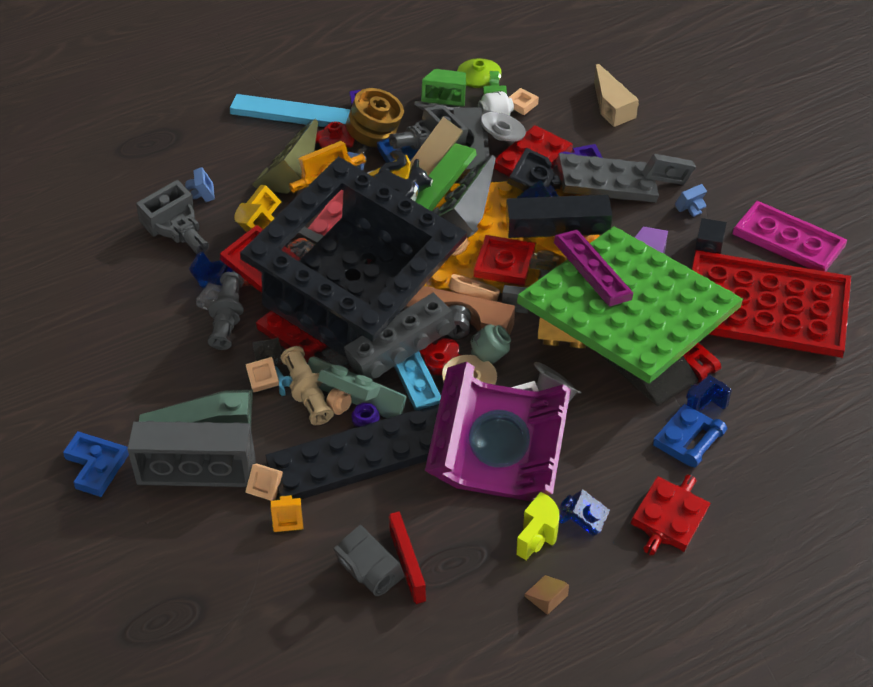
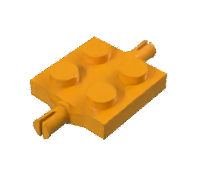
(316, 162)

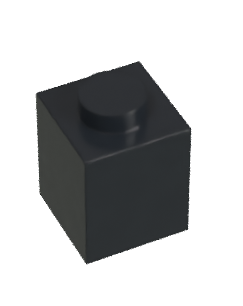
(710, 236)

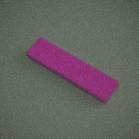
(593, 268)

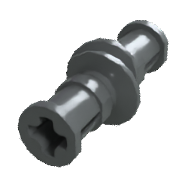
(225, 311)

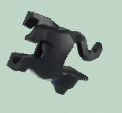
(416, 182)

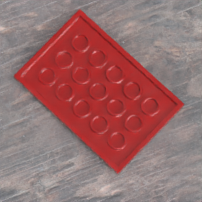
(781, 303)

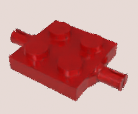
(670, 514)

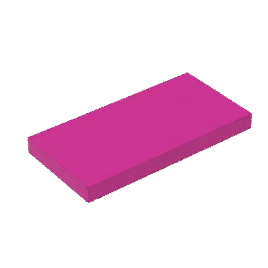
(789, 237)

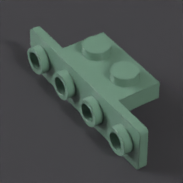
(361, 388)

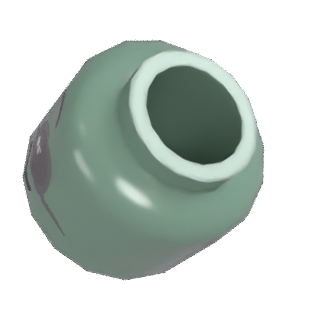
(490, 343)

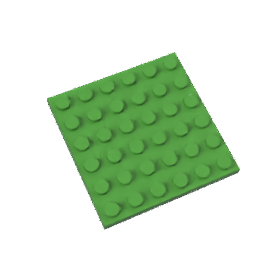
(644, 335)

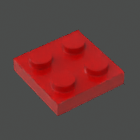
(504, 260)

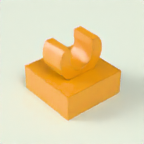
(286, 514)

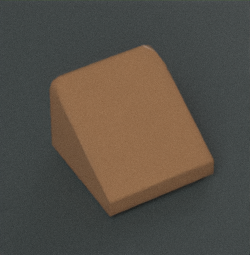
(547, 593)

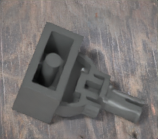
(417, 134)
(172, 215)

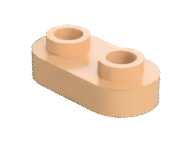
(473, 288)

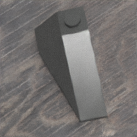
(468, 201)

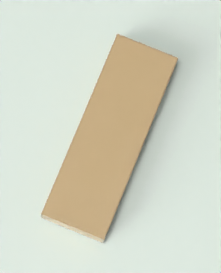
(437, 145)

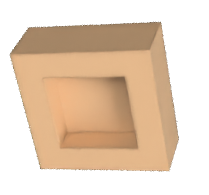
(524, 101)
(262, 374)
(264, 482)

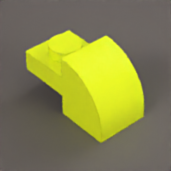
(539, 526)

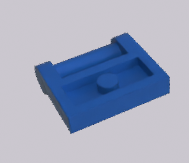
(683, 429)

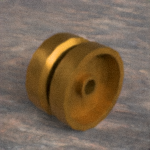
(374, 116)

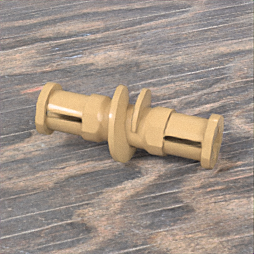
(306, 386)

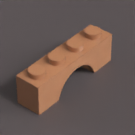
(482, 310)

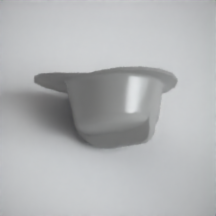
(550, 378)

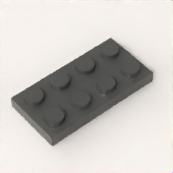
(605, 177)

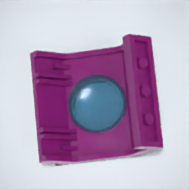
(497, 436)

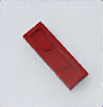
(407, 558)

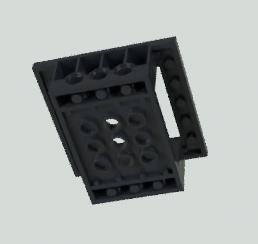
(375, 225)

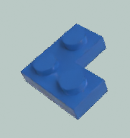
(101, 461)

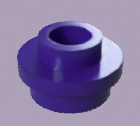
(365, 414)

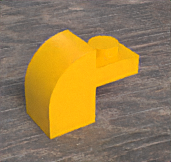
(257, 209)

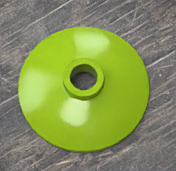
(478, 71)

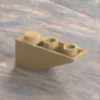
(614, 100)

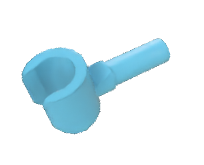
(283, 381)

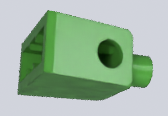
(447, 87)

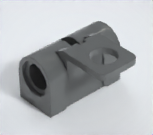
(368, 561)

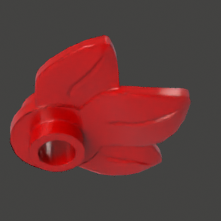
(334, 133)
(439, 354)

